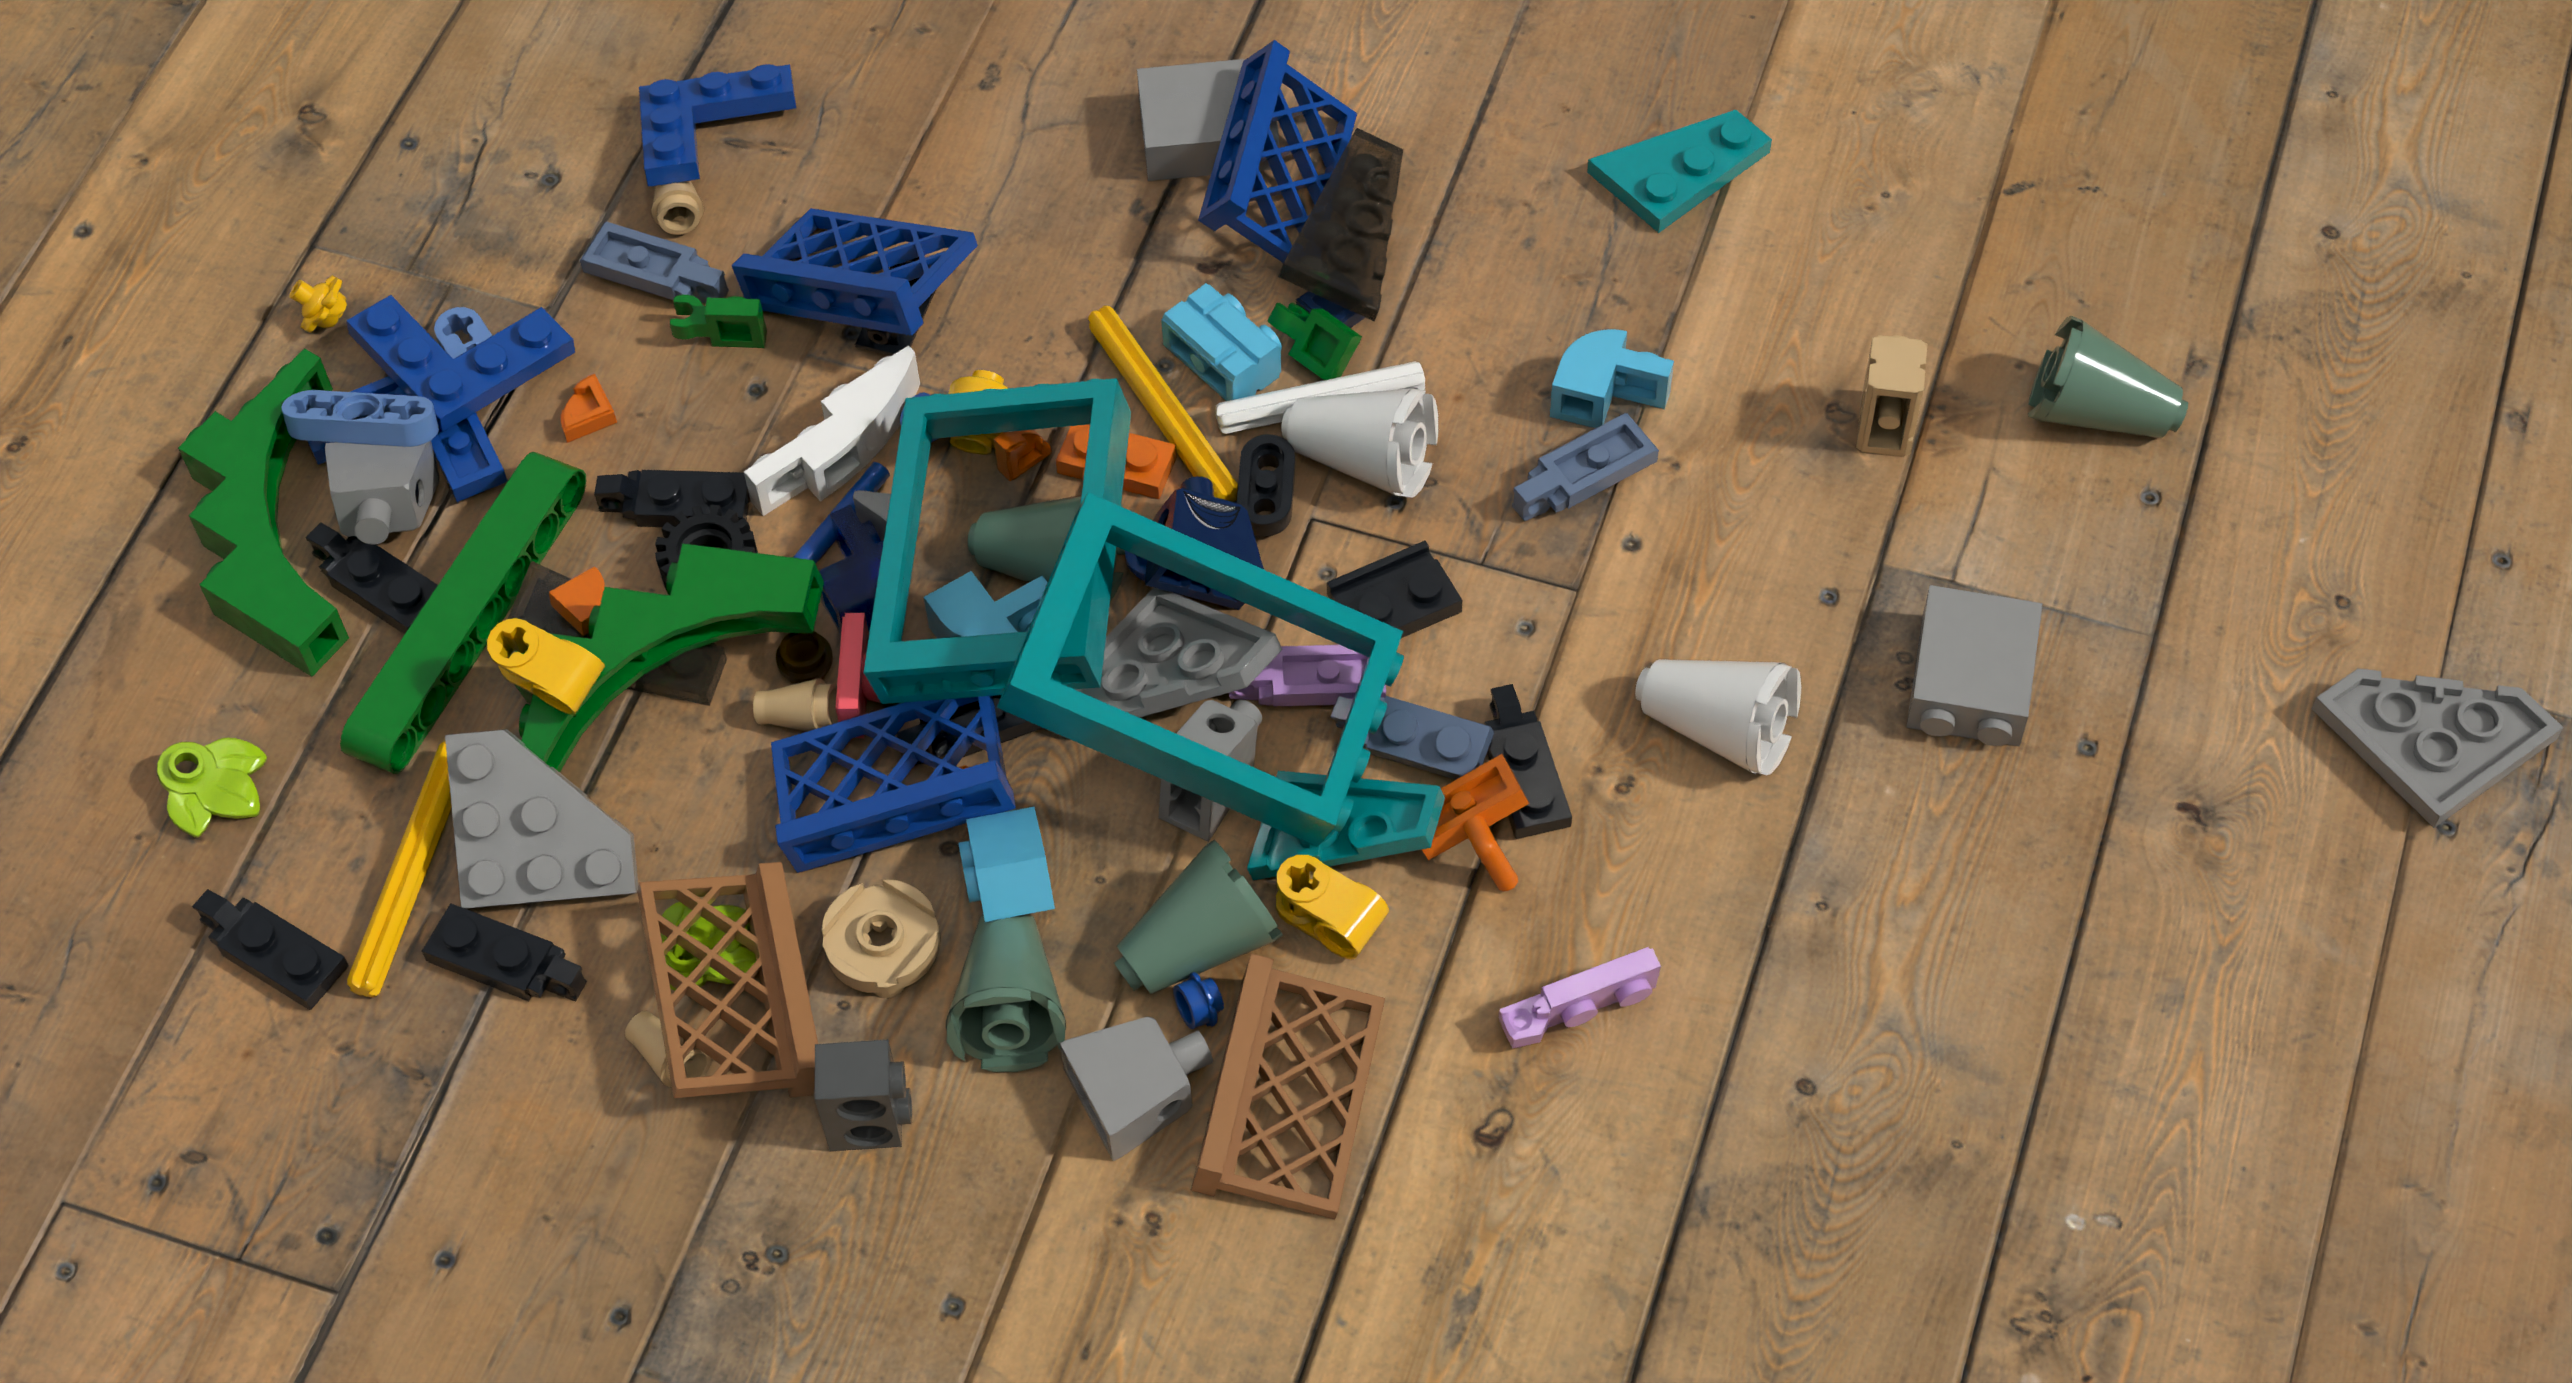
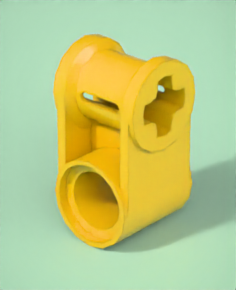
(551, 666)
(1329, 906)

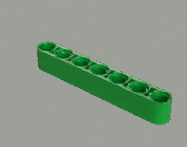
(461, 613)

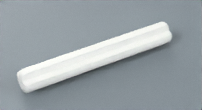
(1270, 407)

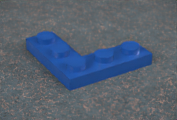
(674, 107)
(470, 380)
(461, 450)

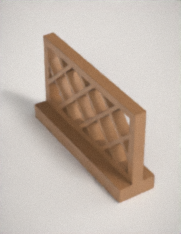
(780, 975)
(1237, 1089)

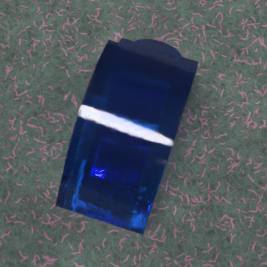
(852, 581)

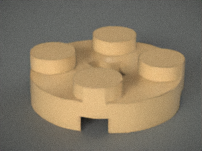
(884, 967)

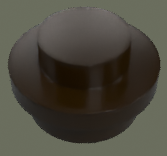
(804, 657)

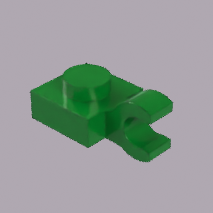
(725, 320)
(1320, 339)

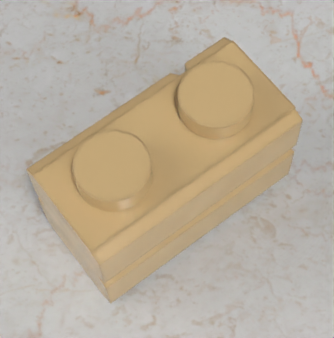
(1891, 395)

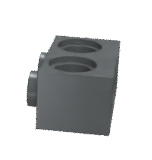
(861, 1095)

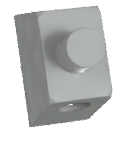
(380, 487)
(1225, 731)
(1133, 1079)

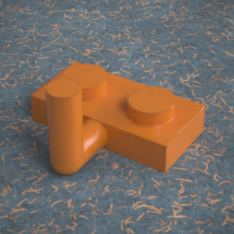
(1146, 465)
(1474, 805)

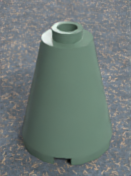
(2103, 387)
(1027, 539)
(1196, 925)
(1006, 999)

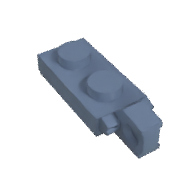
(651, 264)
(1585, 467)
(1424, 737)

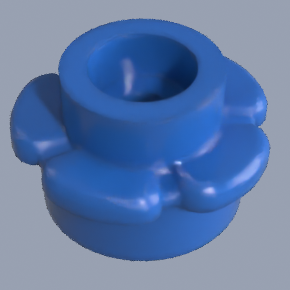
(1198, 1001)

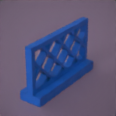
(1249, 141)
(850, 291)
(894, 810)

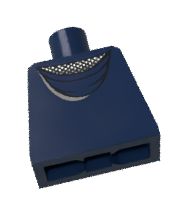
(1211, 521)

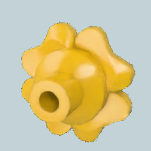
(320, 304)

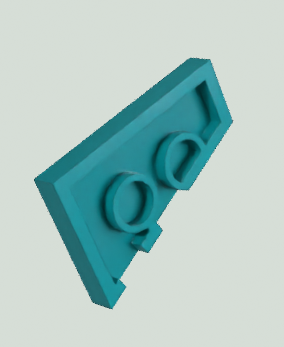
(1680, 168)
(1382, 822)

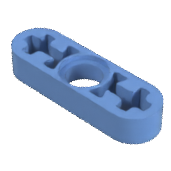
(387, 420)

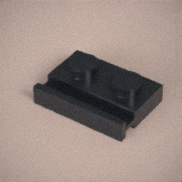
(1400, 590)

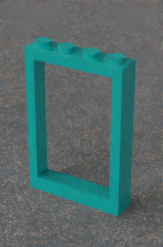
(983, 663)
(1163, 753)

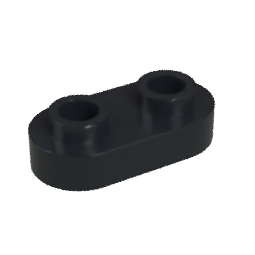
(1267, 489)

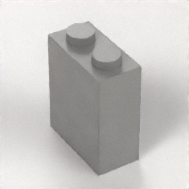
(1186, 115)
(1974, 666)

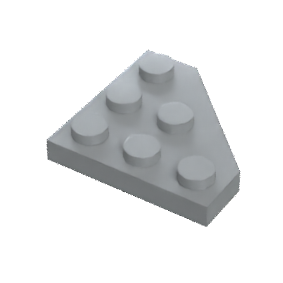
(1179, 654)
(2435, 736)
(529, 829)

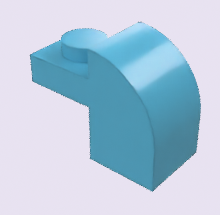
(1602, 368)
(968, 609)

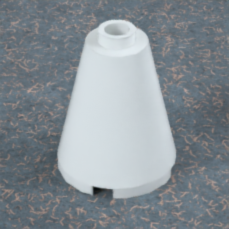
(1368, 435)
(1725, 706)

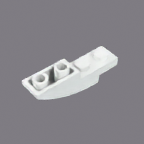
(855, 428)

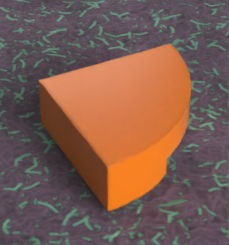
(586, 410)
(1019, 452)
(578, 597)

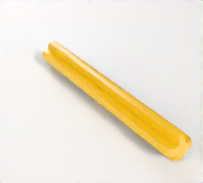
(1161, 402)
(403, 881)

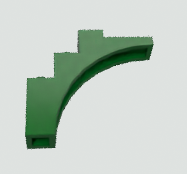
(238, 522)
(632, 632)

